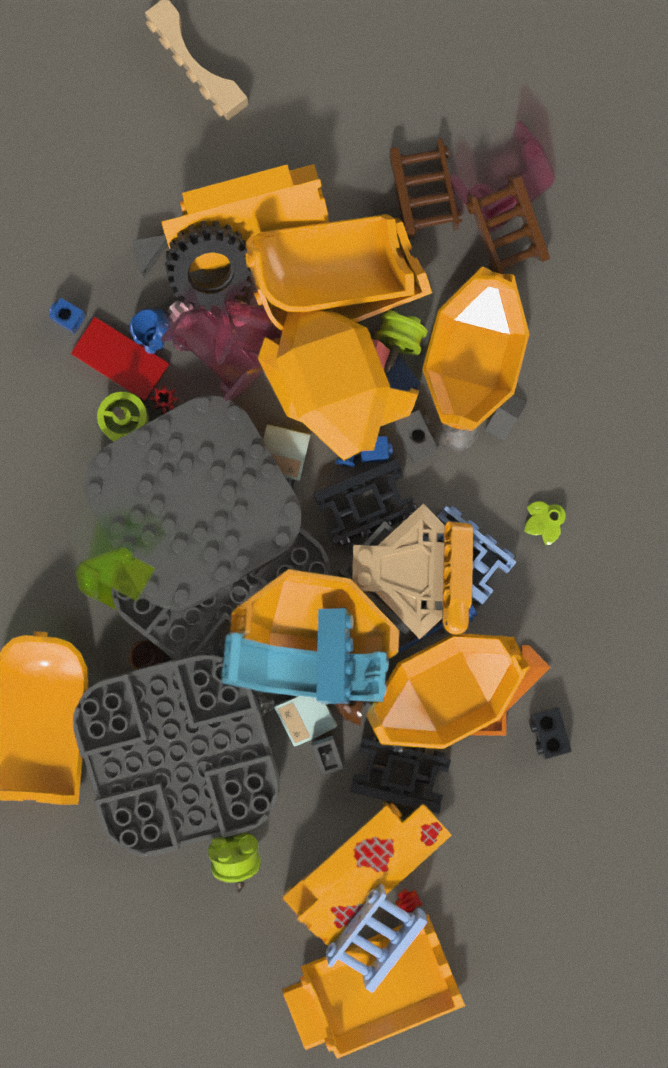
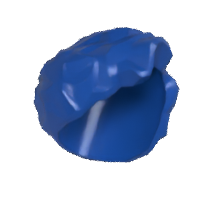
(149, 327)

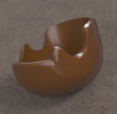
(144, 654)

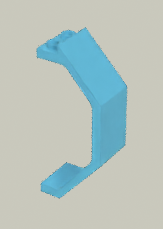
(295, 670)

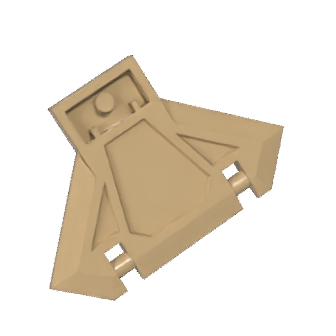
(406, 570)

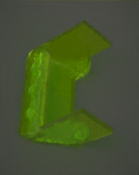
(113, 570)

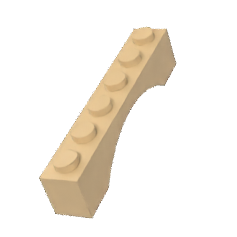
(223, 92)

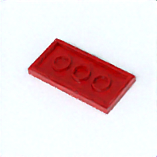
(120, 359)

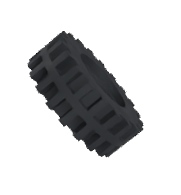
(199, 242)

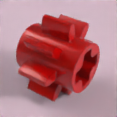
(163, 405)
(408, 900)

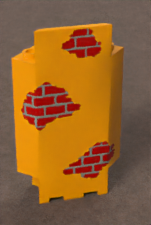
(375, 855)

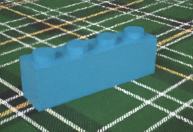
(334, 656)

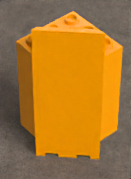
(251, 206)

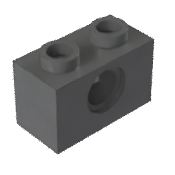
(417, 450)

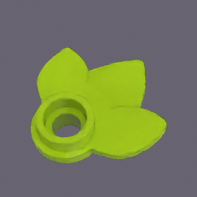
(542, 522)

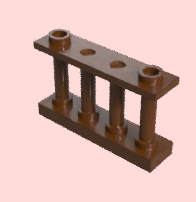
(403, 182)
(521, 209)

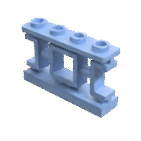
(479, 539)

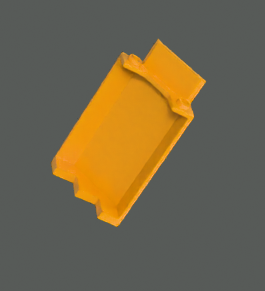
(338, 1010)

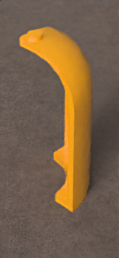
(330, 264)
(38, 698)

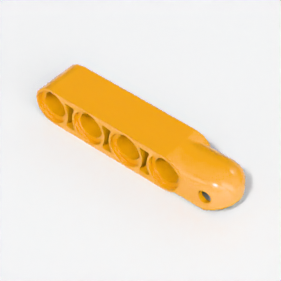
(457, 576)

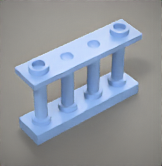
(386, 956)

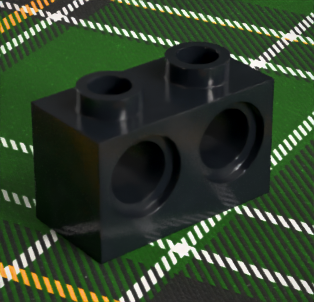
(556, 730)

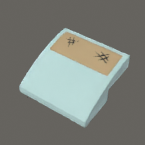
(287, 449)
(305, 718)

